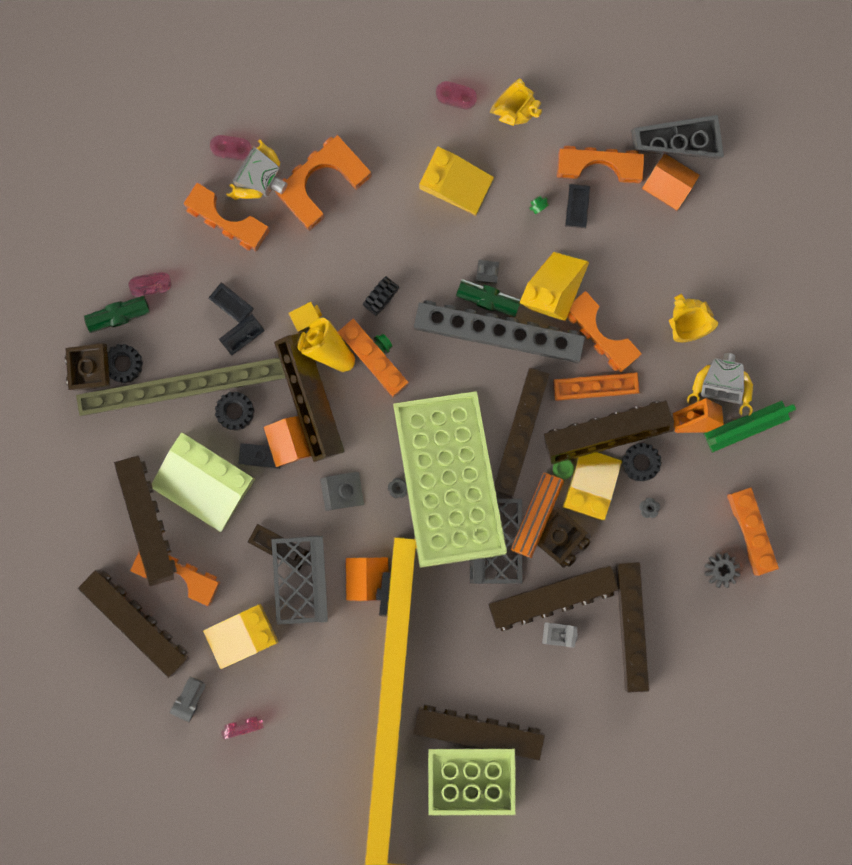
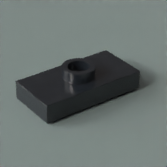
(577, 206)
(230, 303)
(241, 334)
(256, 456)
(383, 594)

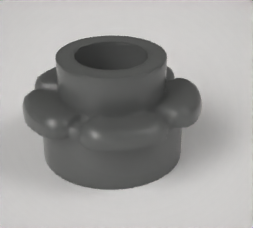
(397, 493)
(644, 508)

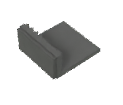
(342, 491)

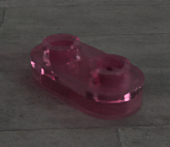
(456, 92)
(231, 148)
(150, 284)
(250, 725)

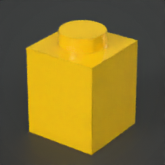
(304, 316)

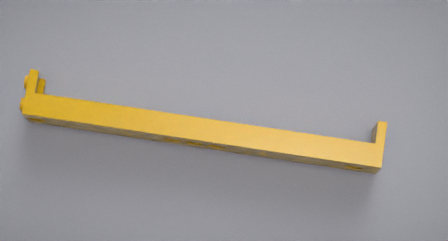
(390, 702)

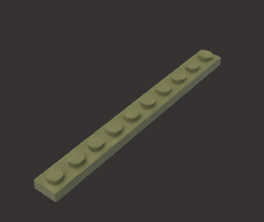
(180, 387)

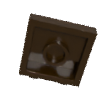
(87, 367)
(563, 538)

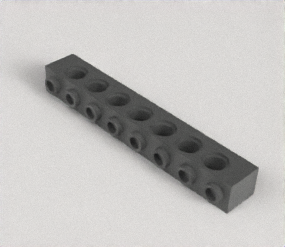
(424, 323)

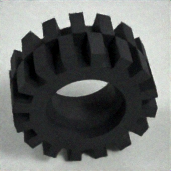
(380, 296)
(135, 367)
(221, 411)
(651, 453)

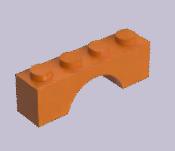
(626, 165)
(248, 231)
(619, 352)
(373, 358)
(756, 538)
(200, 586)

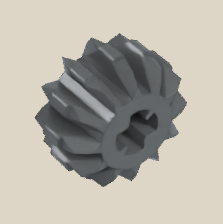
(725, 576)

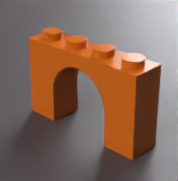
(333, 155)

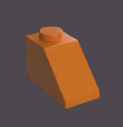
(698, 417)

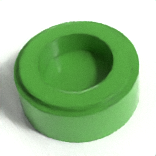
(563, 469)

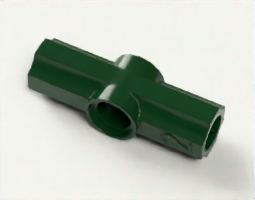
(488, 298)
(116, 314)

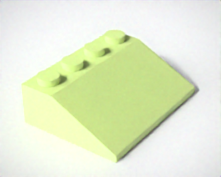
(201, 482)
(471, 781)

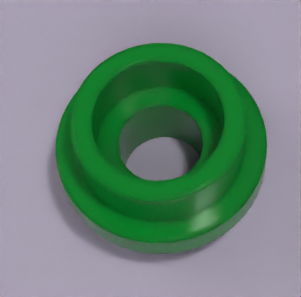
(538, 204)
(383, 343)

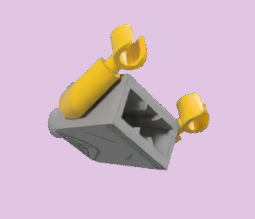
(258, 175)
(725, 382)

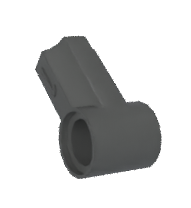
(186, 704)

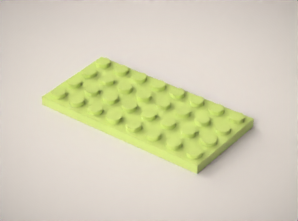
(449, 479)

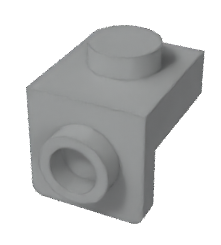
(560, 634)

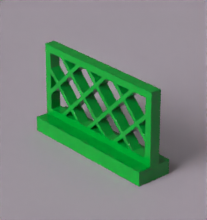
(748, 425)

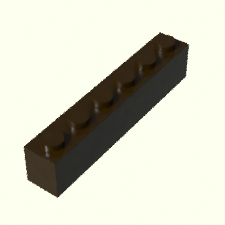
(309, 399)
(521, 432)
(608, 432)
(144, 520)
(553, 597)
(133, 622)
(632, 627)
(478, 733)

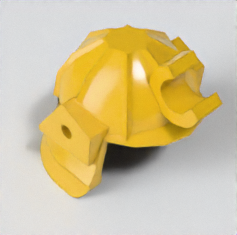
(516, 104)
(691, 319)

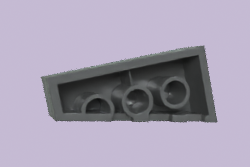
(685, 138)

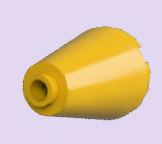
(326, 346)

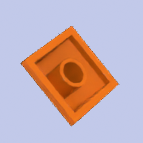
(670, 182)
(287, 441)
(364, 577)

